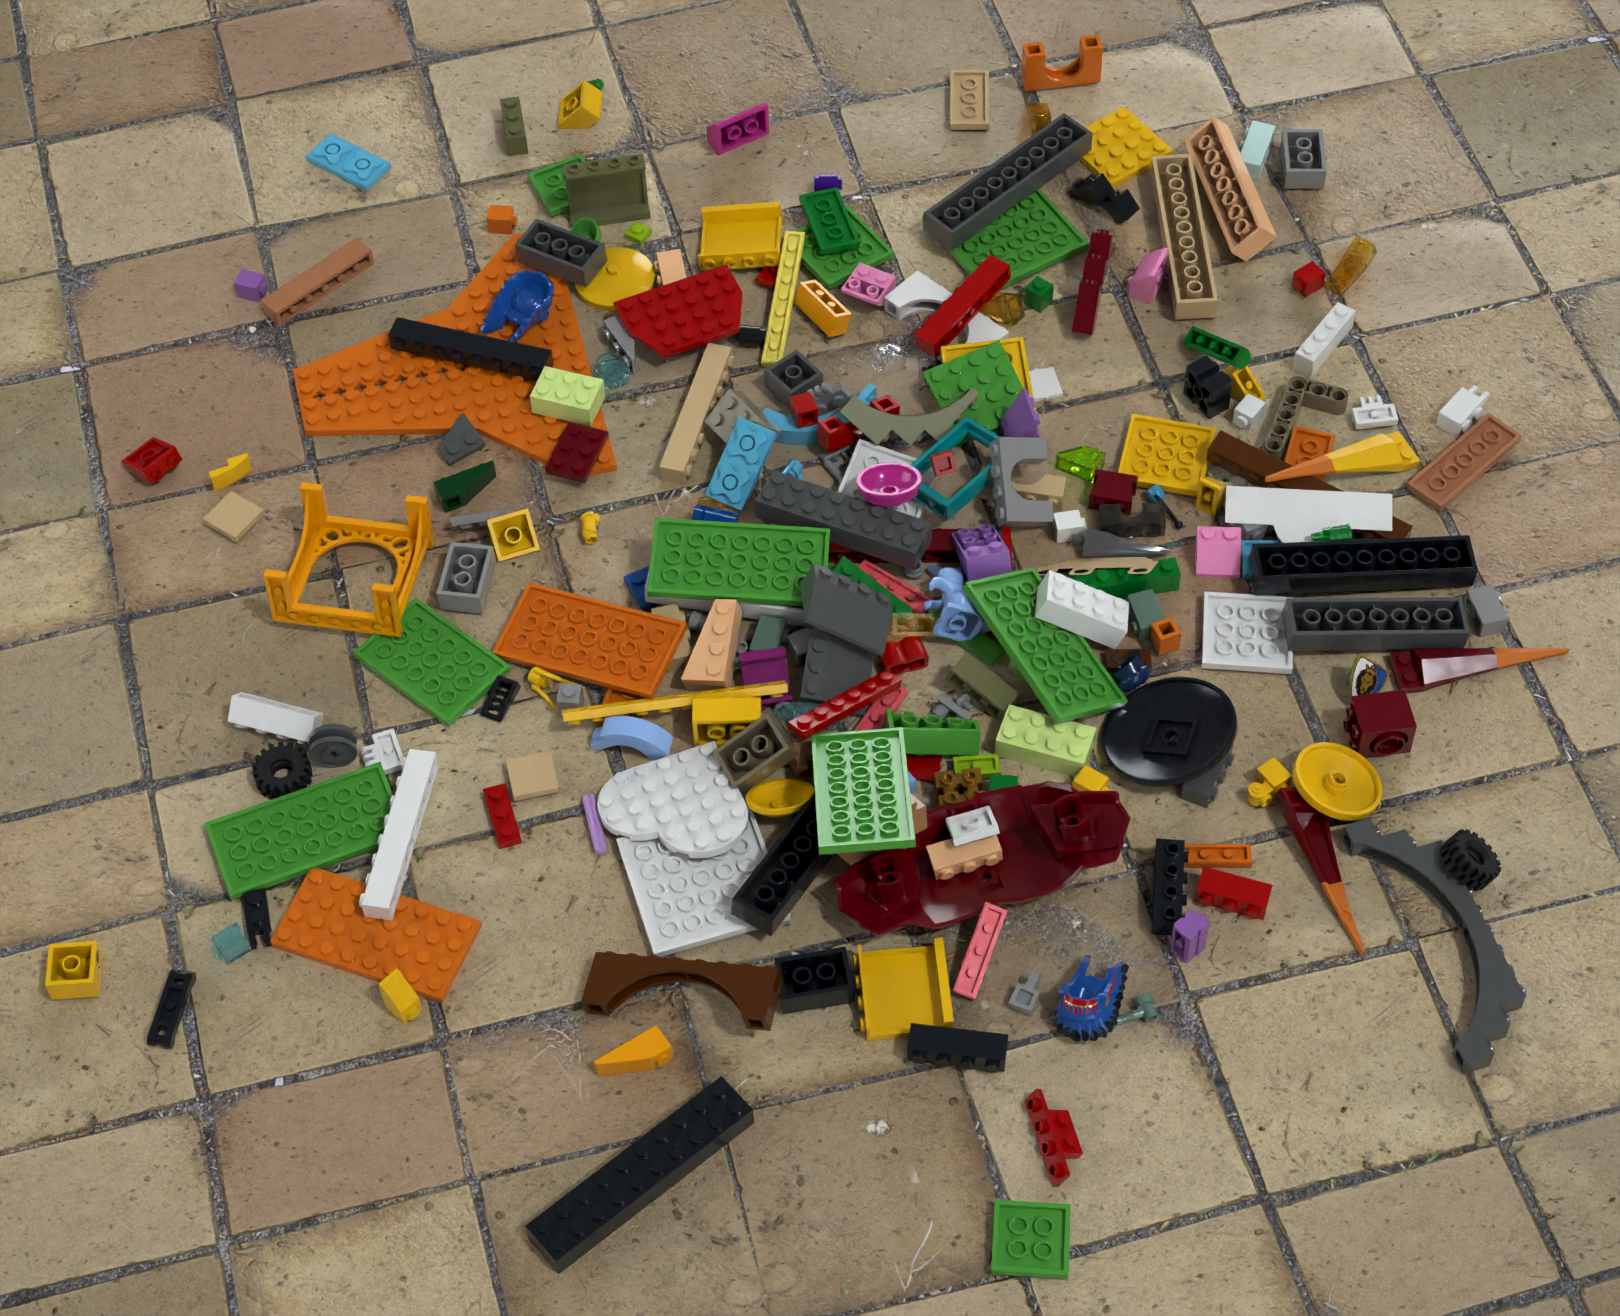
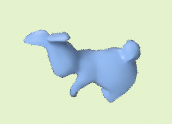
(958, 616)

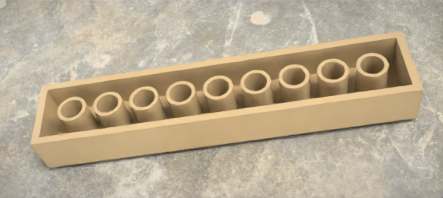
(1185, 237)

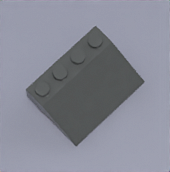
(846, 608)
(833, 668)

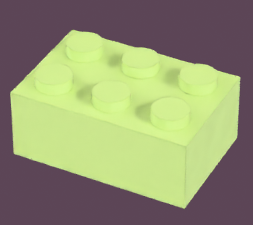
(567, 396)

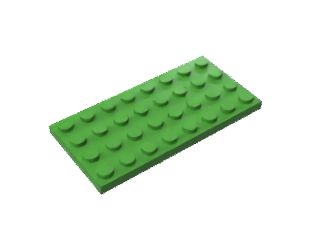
(733, 560)
(1050, 658)
(862, 791)
(301, 830)

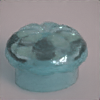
(612, 370)

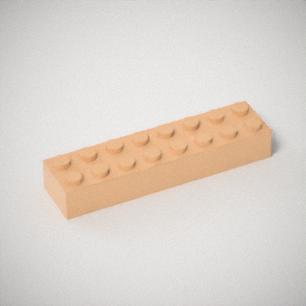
(1230, 189)

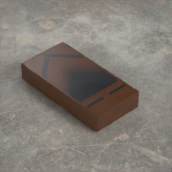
(1116, 657)

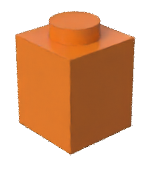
(501, 219)
(1165, 636)

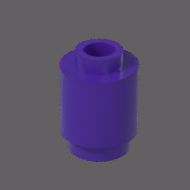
(827, 181)

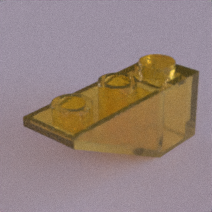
(1038, 116)
(1351, 265)

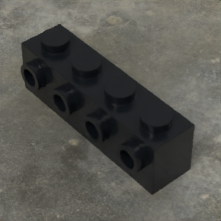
(1168, 884)
(957, 1047)

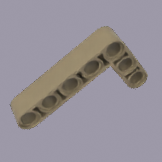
(1301, 393)

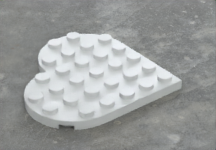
(680, 801)

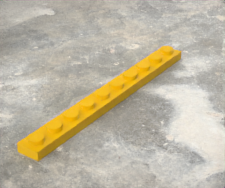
(665, 703)

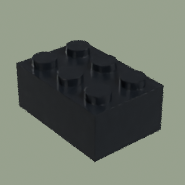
(815, 980)

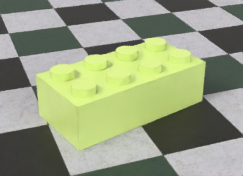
(1040, 742)

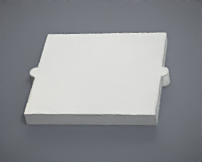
(1045, 384)

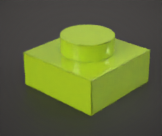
(638, 233)

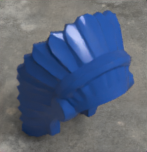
(522, 301)

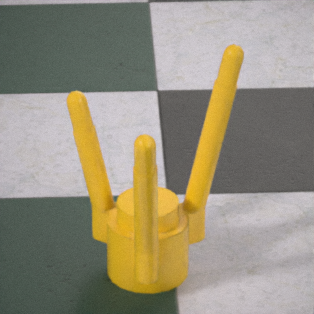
(542, 678)

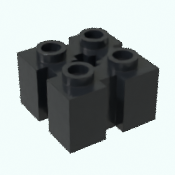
(1208, 387)

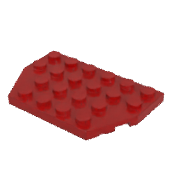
(684, 312)

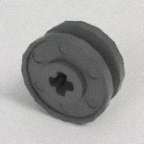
(333, 745)

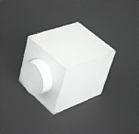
(1249, 412)
(1068, 524)

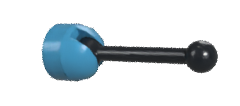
(1156, 495)

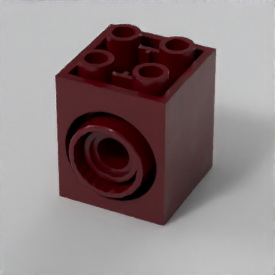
(1380, 724)

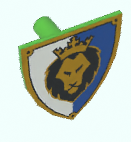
(1366, 676)

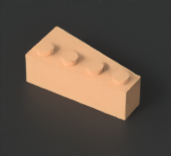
(715, 650)

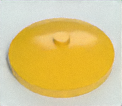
(622, 276)
(1337, 781)

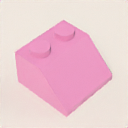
(1148, 276)
(1218, 552)

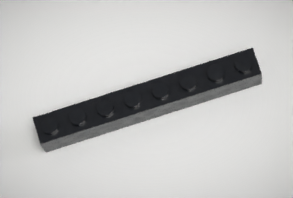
(469, 348)

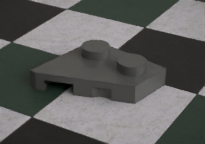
(460, 441)

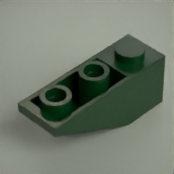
(462, 487)

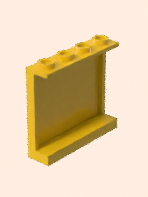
(741, 235)
(903, 989)

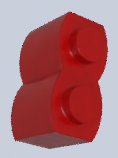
(904, 655)

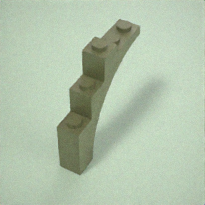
(909, 428)

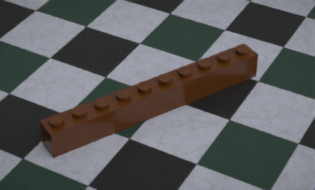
(1254, 465)

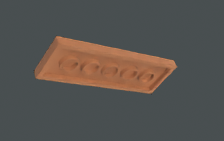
(1464, 462)

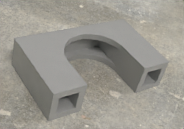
(1010, 507)

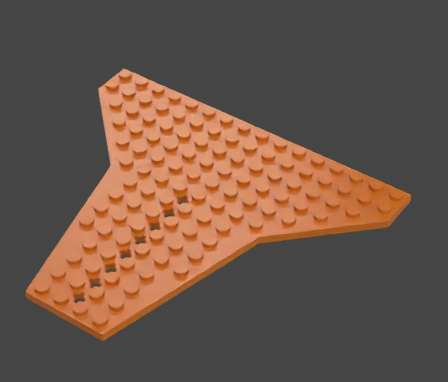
(491, 400)

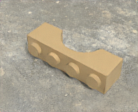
(1047, 489)

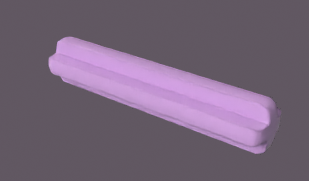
(594, 824)

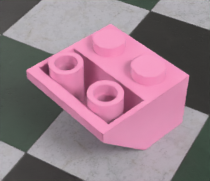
(869, 284)

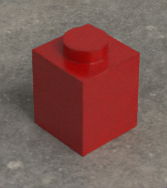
(1308, 279)
(804, 410)

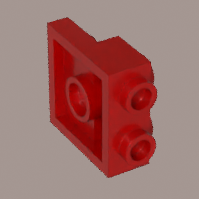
(152, 460)

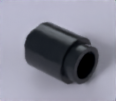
(751, 336)

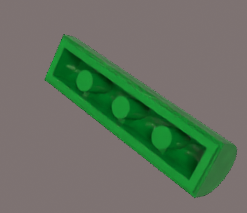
(1217, 347)

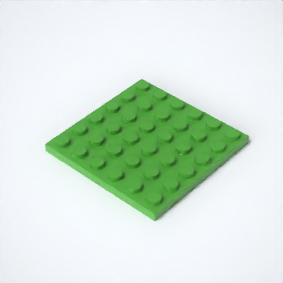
(1025, 237)

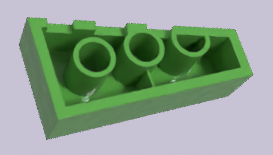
(935, 735)

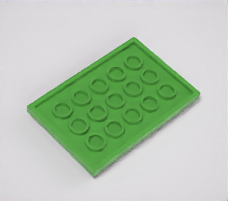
(433, 663)

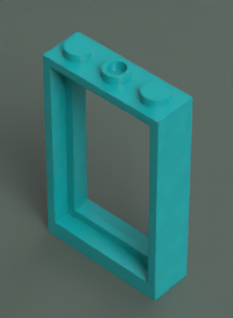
(935, 501)

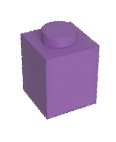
(251, 285)

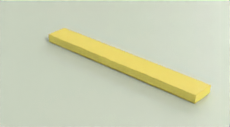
(783, 298)

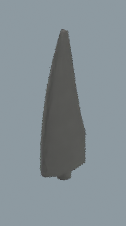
(1106, 545)

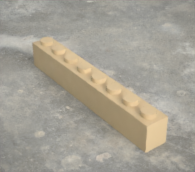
(699, 403)

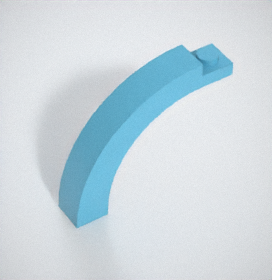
(808, 435)

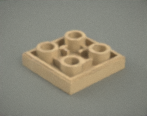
(233, 516)
(532, 775)

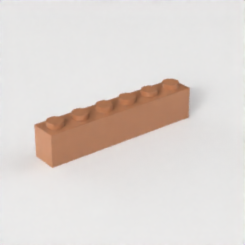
(317, 281)

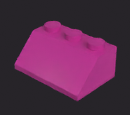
(739, 129)

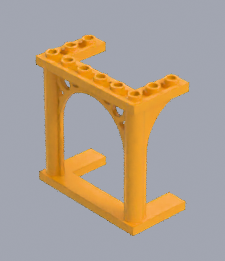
(390, 601)

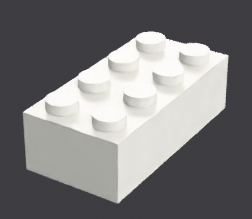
(1082, 609)

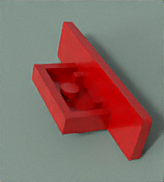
(1055, 1136)

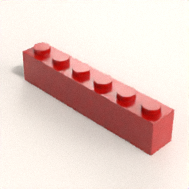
(962, 305)

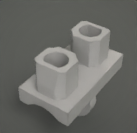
(946, 707)

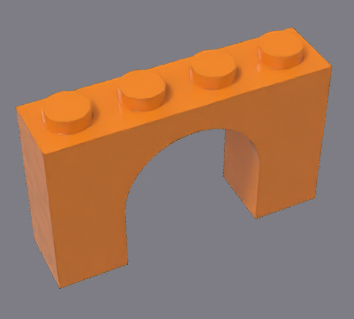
(1083, 70)

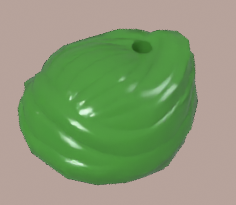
(588, 228)

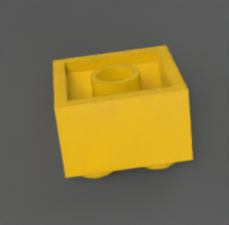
(580, 107)

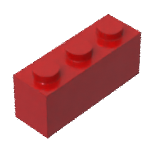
(1233, 893)

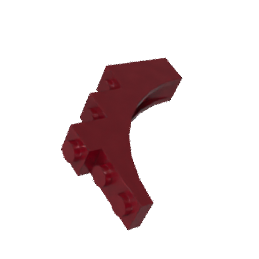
(1092, 282)

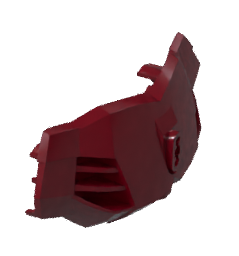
(1045, 843)

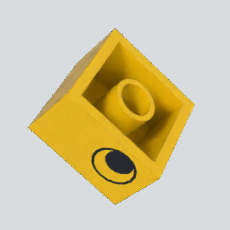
(74, 970)

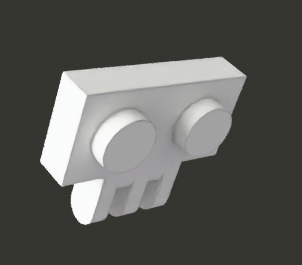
(1374, 413)
(384, 750)

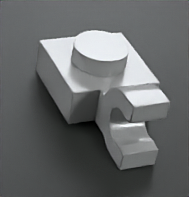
(1026, 996)

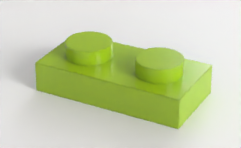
(988, 764)

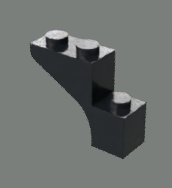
(1098, 191)

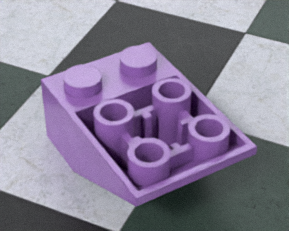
(1020, 418)
(981, 552)

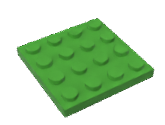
(837, 267)
(987, 372)

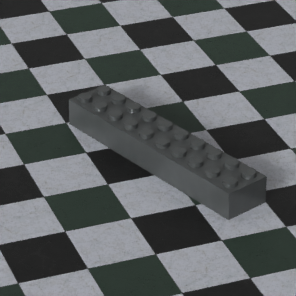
(1007, 181)

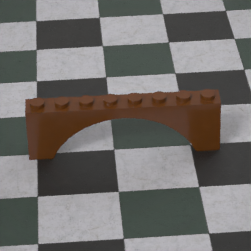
(621, 976)

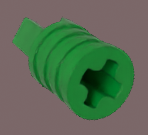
(1334, 533)

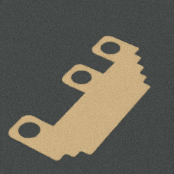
(1092, 563)

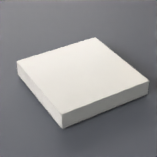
(972, 825)

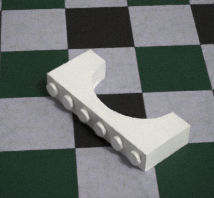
(924, 295)

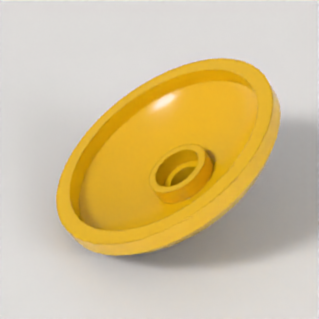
(779, 797)

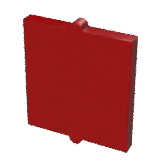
(923, 767)

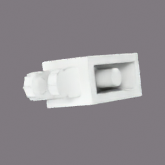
(1461, 411)

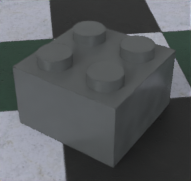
(792, 377)

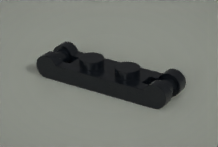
(171, 1008)

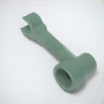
(1144, 1009)

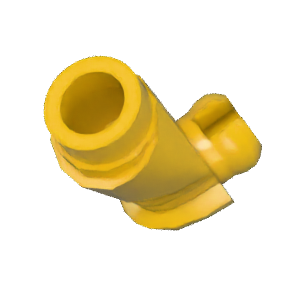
(589, 530)

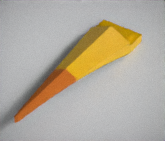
(1373, 454)

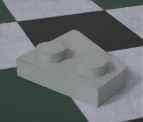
(466, 521)

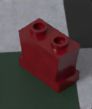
(1113, 489)

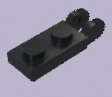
(257, 916)

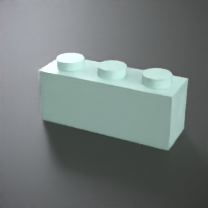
(1257, 147)

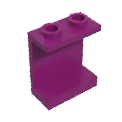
(763, 667)

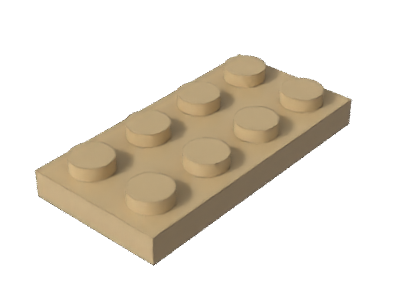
(969, 99)

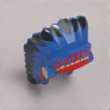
(1089, 1004)

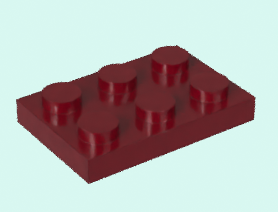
(576, 452)

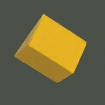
(512, 534)

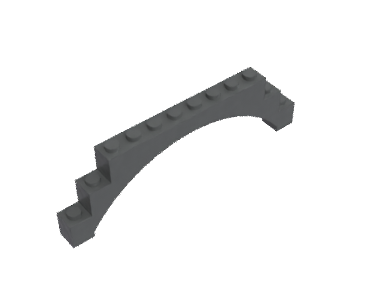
(1495, 979)

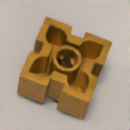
(957, 788)

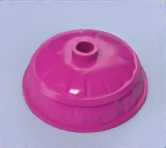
(889, 483)

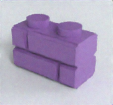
(1189, 935)

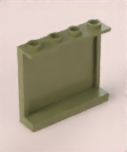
(608, 190)

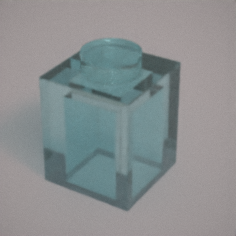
(230, 944)

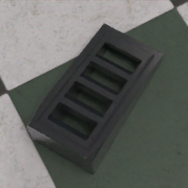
(500, 682)

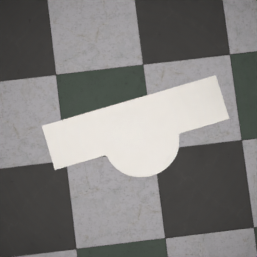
(1304, 512)

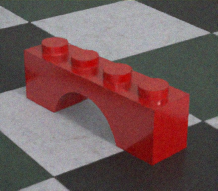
(835, 434)

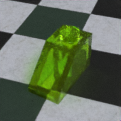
(1080, 462)

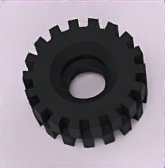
(282, 758)
(1470, 860)

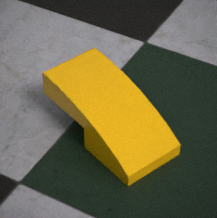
(236, 469)

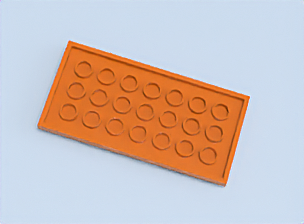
(590, 640)
(331, 929)

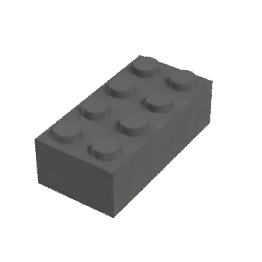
(561, 252)

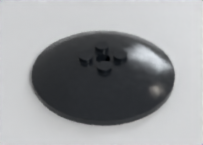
(1174, 706)

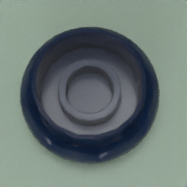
(1131, 674)

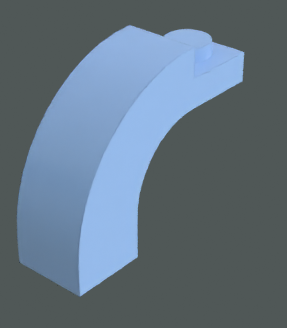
(632, 732)

